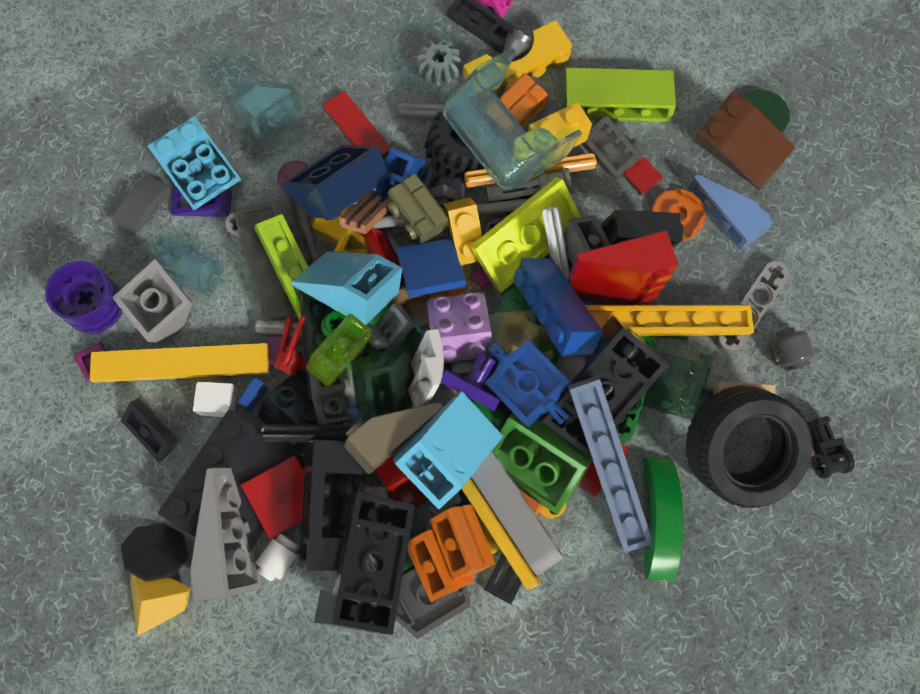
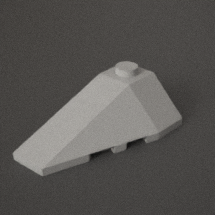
(221, 553)

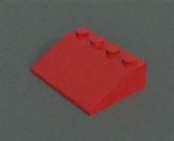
(625, 271)

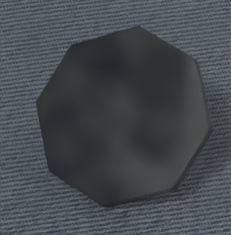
(154, 552)

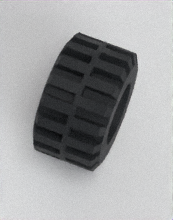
(446, 153)

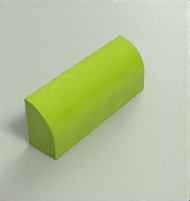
(621, 93)

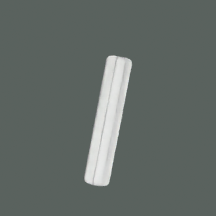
(556, 239)

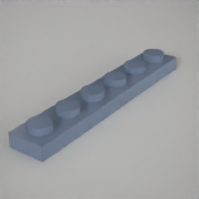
(610, 463)

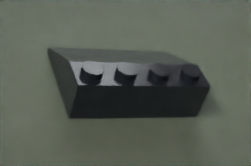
(234, 446)

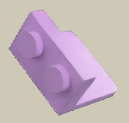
(461, 325)

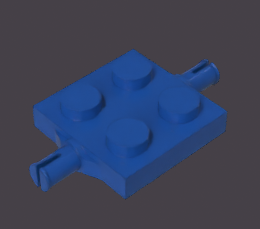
(528, 383)

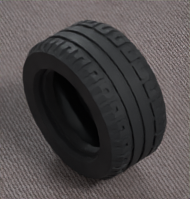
(782, 466)

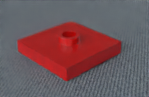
(277, 496)

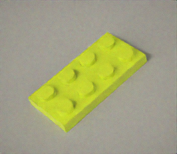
(522, 234)

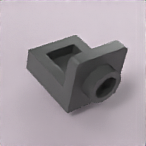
(449, 191)
(391, 328)

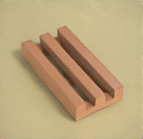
(362, 211)

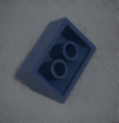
(337, 180)

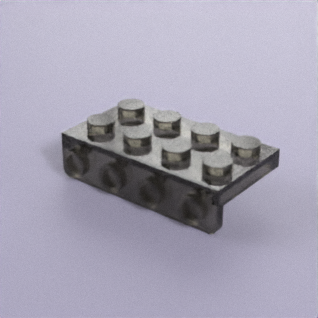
(269, 290)

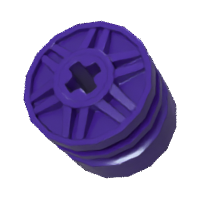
(73, 287)

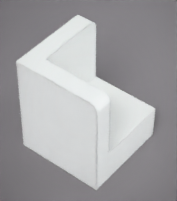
(214, 398)

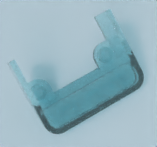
(495, 134)

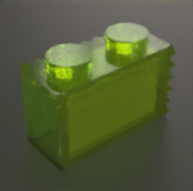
(339, 349)

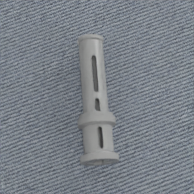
(496, 193)

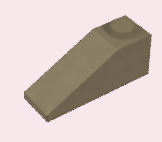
(385, 434)

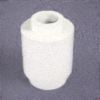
(277, 557)

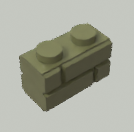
(417, 209)

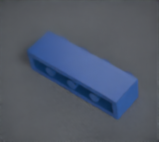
(557, 307)

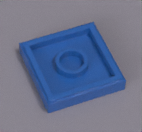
(430, 267)

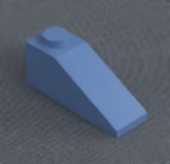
(735, 213)

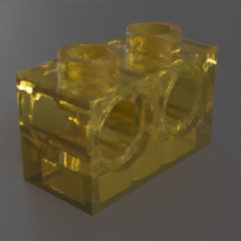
(529, 331)

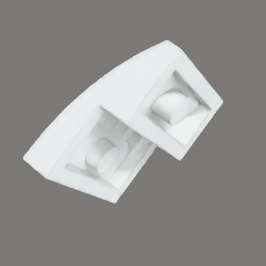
(427, 368)

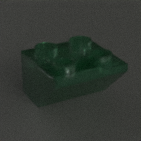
(382, 383)

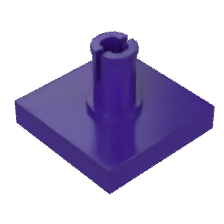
(473, 383)

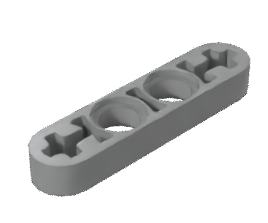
(758, 309)

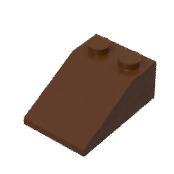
(744, 140)

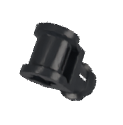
(829, 450)

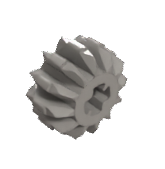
(435, 53)

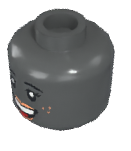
(792, 349)

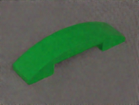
(665, 519)

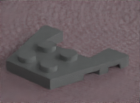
(415, 609)

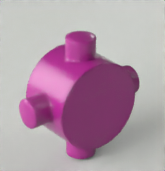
(481, 278)

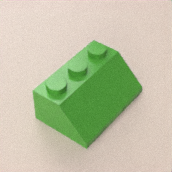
(541, 462)

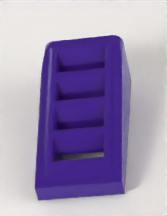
(218, 206)

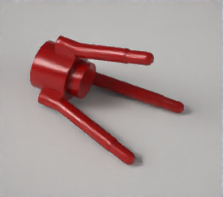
(288, 357)

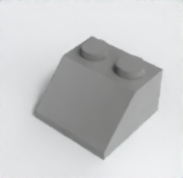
(154, 303)

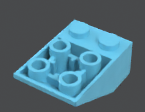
(194, 163)
(351, 283)
(447, 449)

